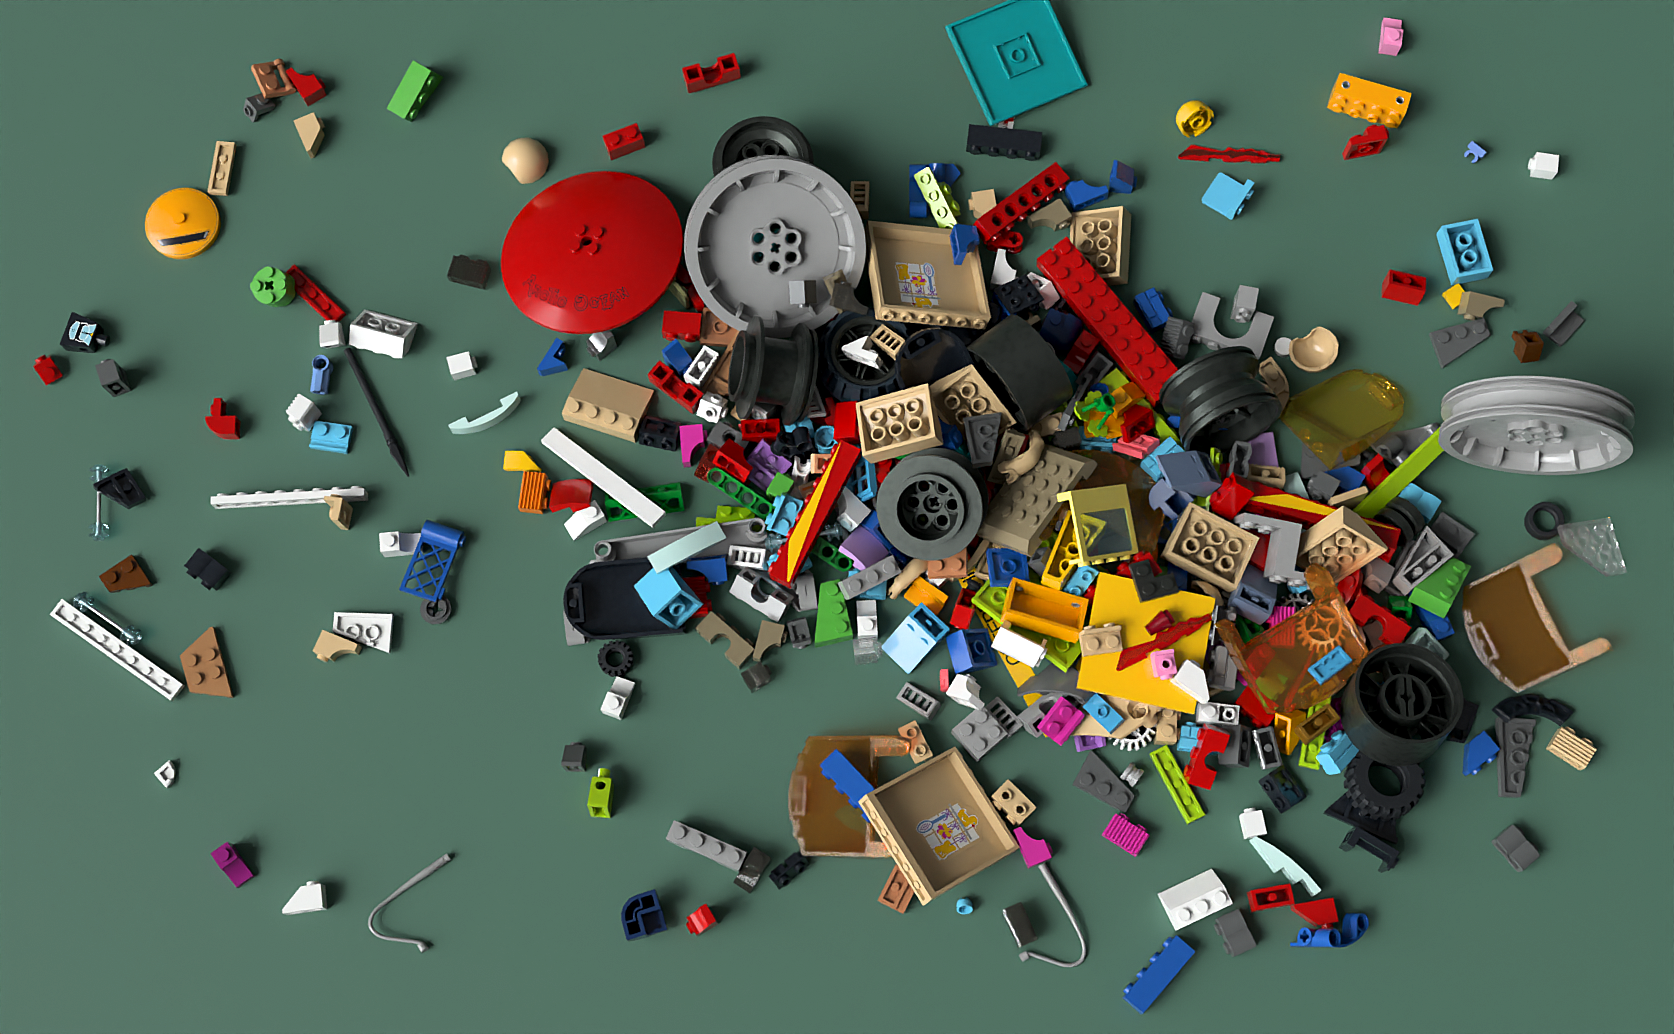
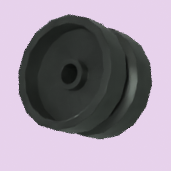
(1403, 516)

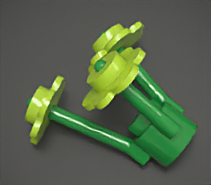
(1096, 402)

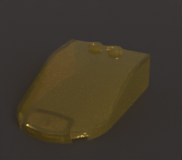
(1344, 415)

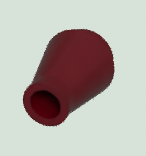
(1160, 622)

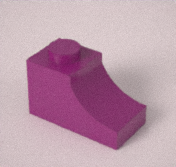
(232, 864)

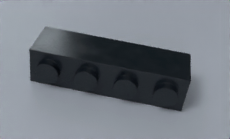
(1004, 142)

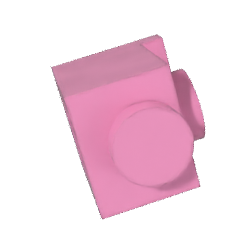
(1157, 659)

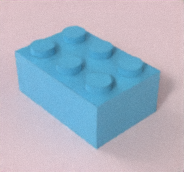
(1464, 252)

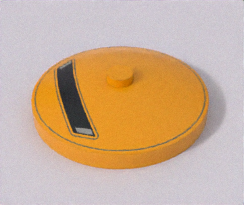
(182, 223)

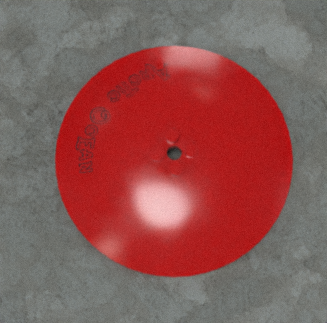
(600, 284)

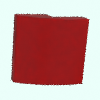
(572, 494)

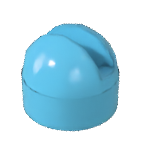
(964, 906)

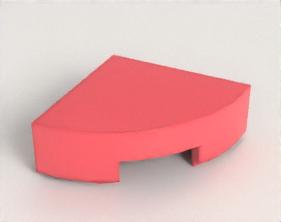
(944, 685)

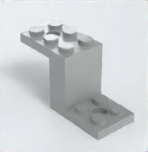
(1281, 548)

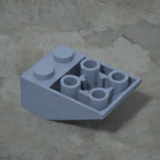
(1189, 472)
(1254, 596)

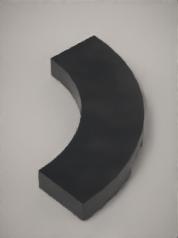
(1532, 705)

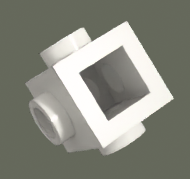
(712, 407)

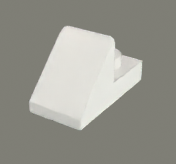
(861, 351)

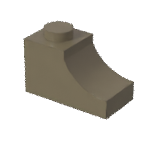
(1053, 216)
(1474, 305)
(769, 637)

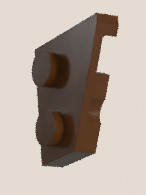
(125, 576)

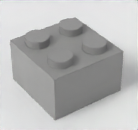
(979, 733)

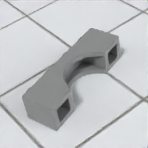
(707, 846)

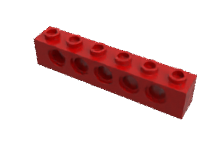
(1053, 175)

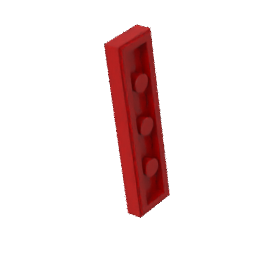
(315, 296)

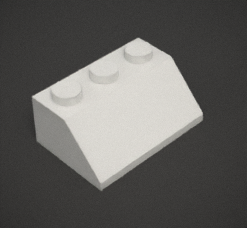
(382, 333)
(1194, 899)

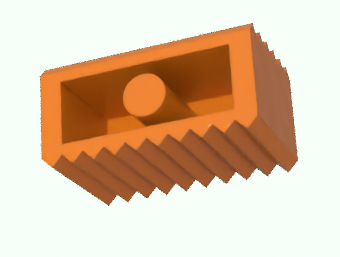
(533, 492)

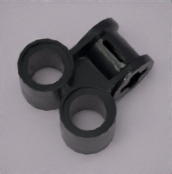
(792, 443)

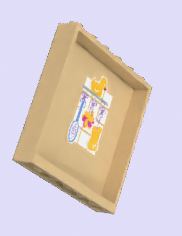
(917, 277)
(938, 825)

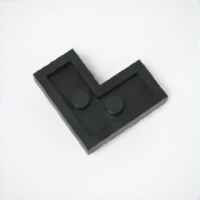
(1147, 586)

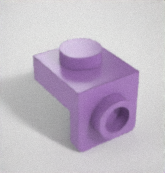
(1087, 742)

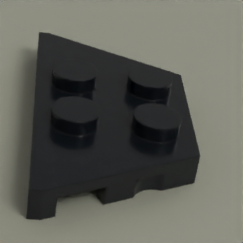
(1345, 812)

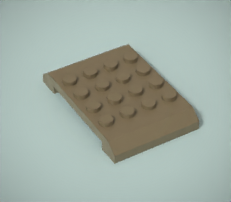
(1030, 502)

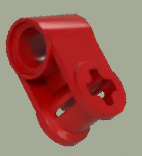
(1006, 242)

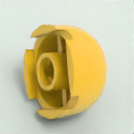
(1194, 118)

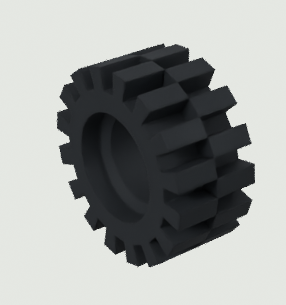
(615, 647)

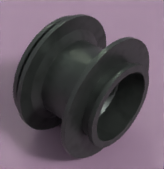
(760, 137)
(773, 371)
(901, 519)

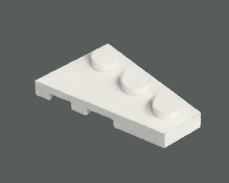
(366, 628)

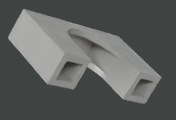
(1207, 334)

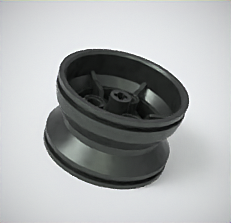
(1218, 394)

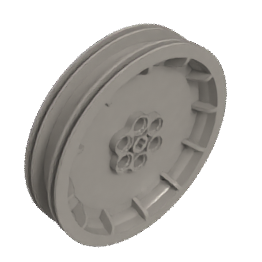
(747, 202)
(1537, 425)

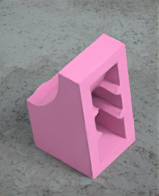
(1390, 36)

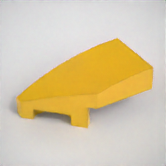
(519, 462)

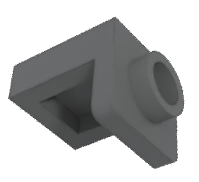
(257, 105)
(799, 633)

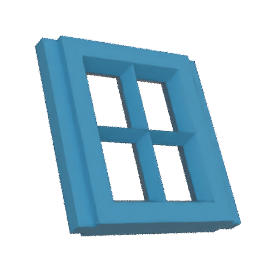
(863, 495)

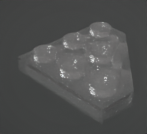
(1595, 544)

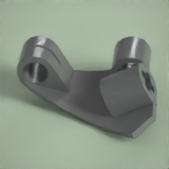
(1401, 444)
(1056, 681)

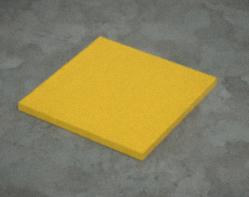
(1119, 604)

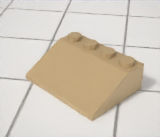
(1104, 241)
(967, 395)
(607, 405)
(898, 424)
(1339, 544)
(1210, 548)

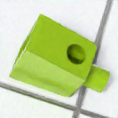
(601, 794)

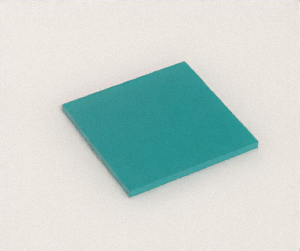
(1015, 57)

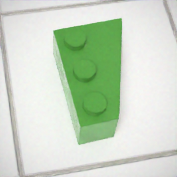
(414, 91)
(1440, 588)
(832, 616)

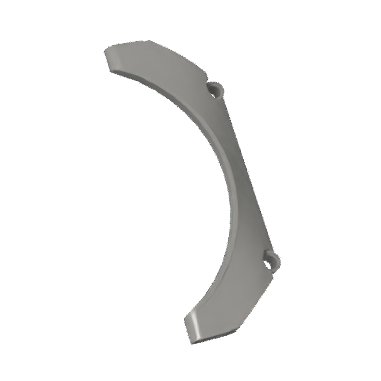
(737, 534)

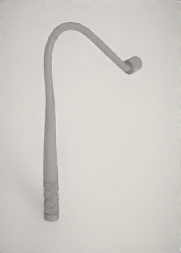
(425, 872)
(1058, 893)

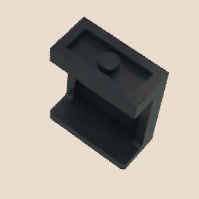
(1373, 845)

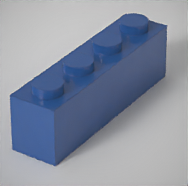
(847, 779)
(1158, 974)

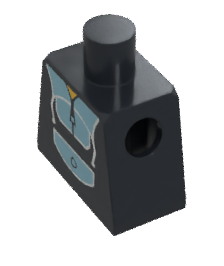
(83, 335)

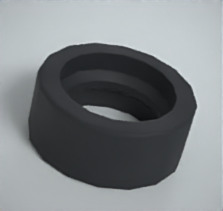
(1533, 530)

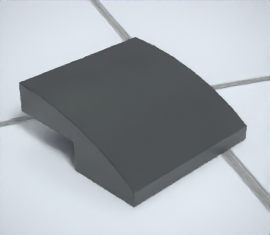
(1451, 534)

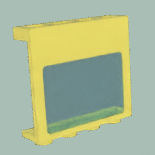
(1102, 524)

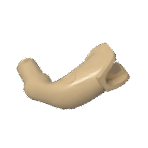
(1025, 461)
(908, 574)

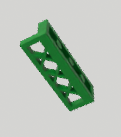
(653, 493)

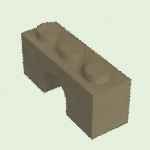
(714, 627)

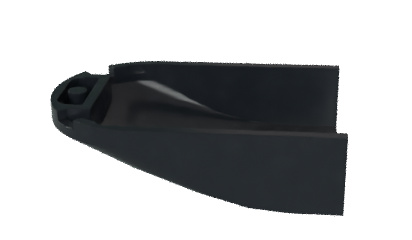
(930, 357)
(606, 605)

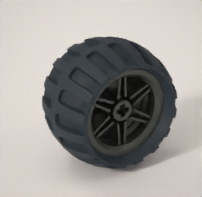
(835, 366)

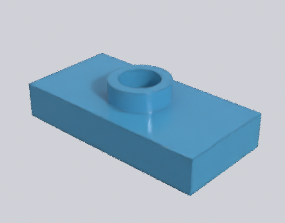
(1330, 665)
(1103, 713)

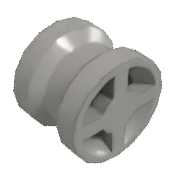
(1132, 774)

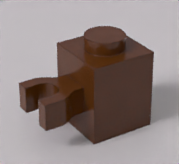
(1527, 346)

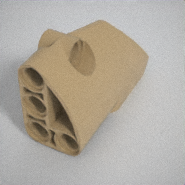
(1132, 712)

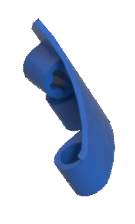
(943, 173)
(1353, 928)

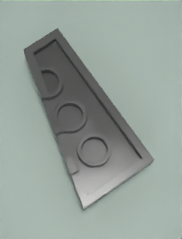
(1514, 742)

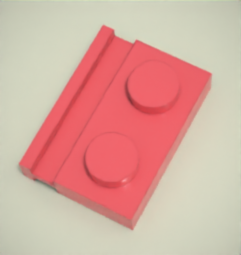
(1138, 447)

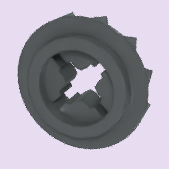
(428, 615)

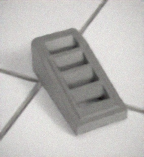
(922, 711)
(1018, 724)

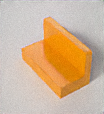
(926, 593)

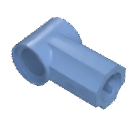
(321, 377)

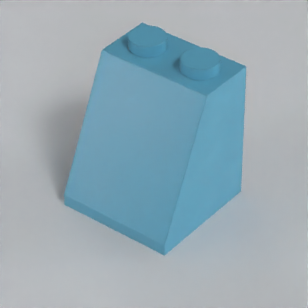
(668, 597)

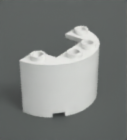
(1019, 646)

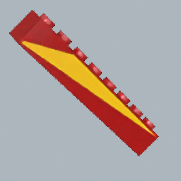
(1293, 508)
(815, 513)

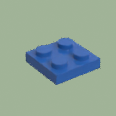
(1004, 565)

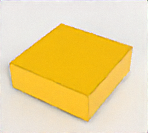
(1453, 295)

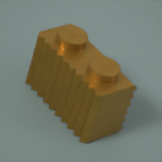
(1316, 724)

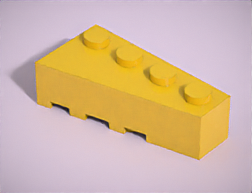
(1058, 569)

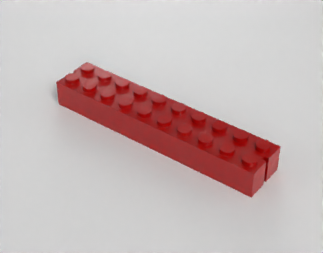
(1107, 318)

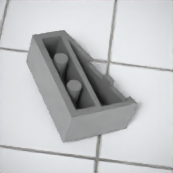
(1422, 560)

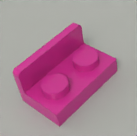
(1061, 721)

